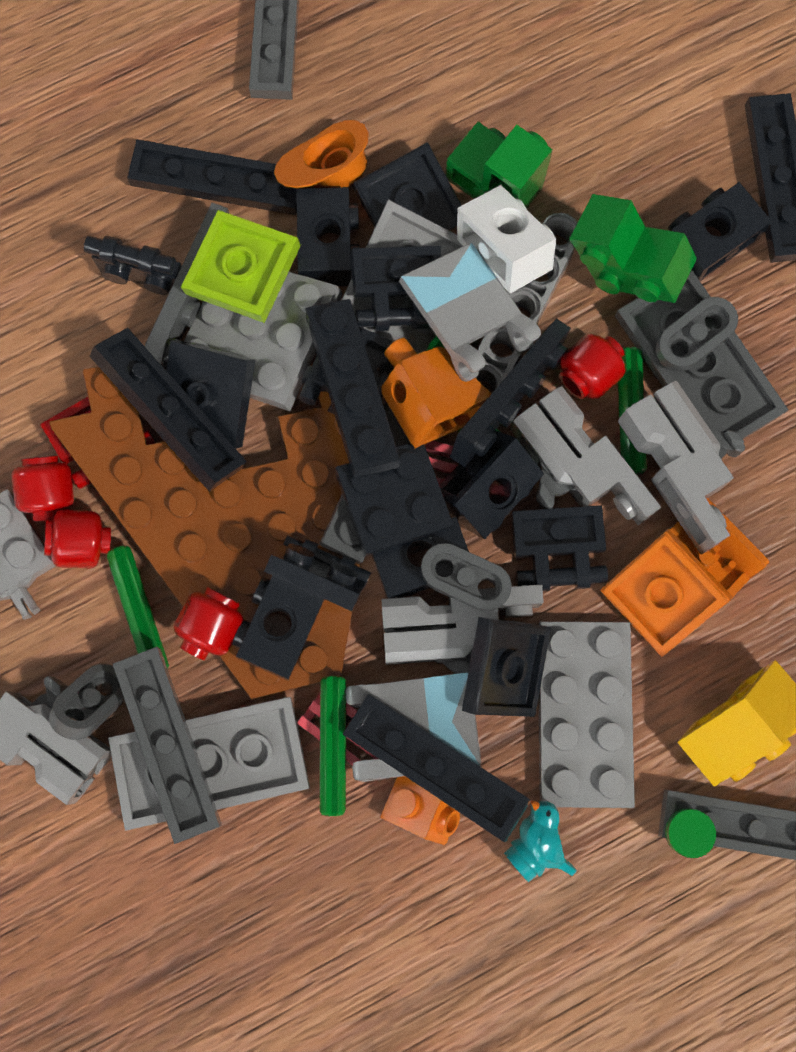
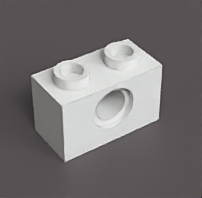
(507, 237)

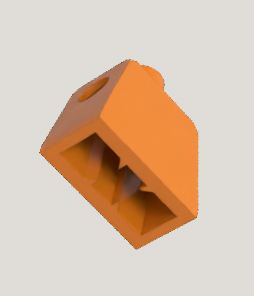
(428, 393)

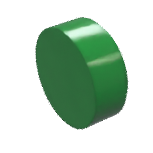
(690, 833)

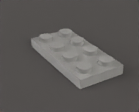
(587, 716)
(243, 754)

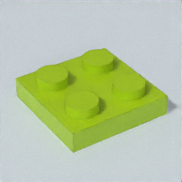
(241, 266)

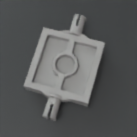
(20, 556)

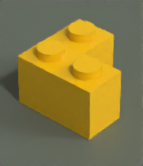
(745, 727)

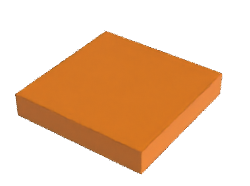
(666, 593)

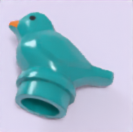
(539, 843)

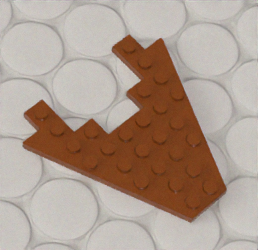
(221, 534)

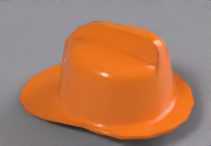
(327, 160)

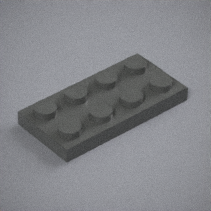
(722, 386)

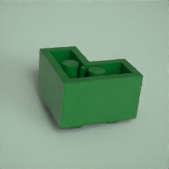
(491, 160)
(629, 255)

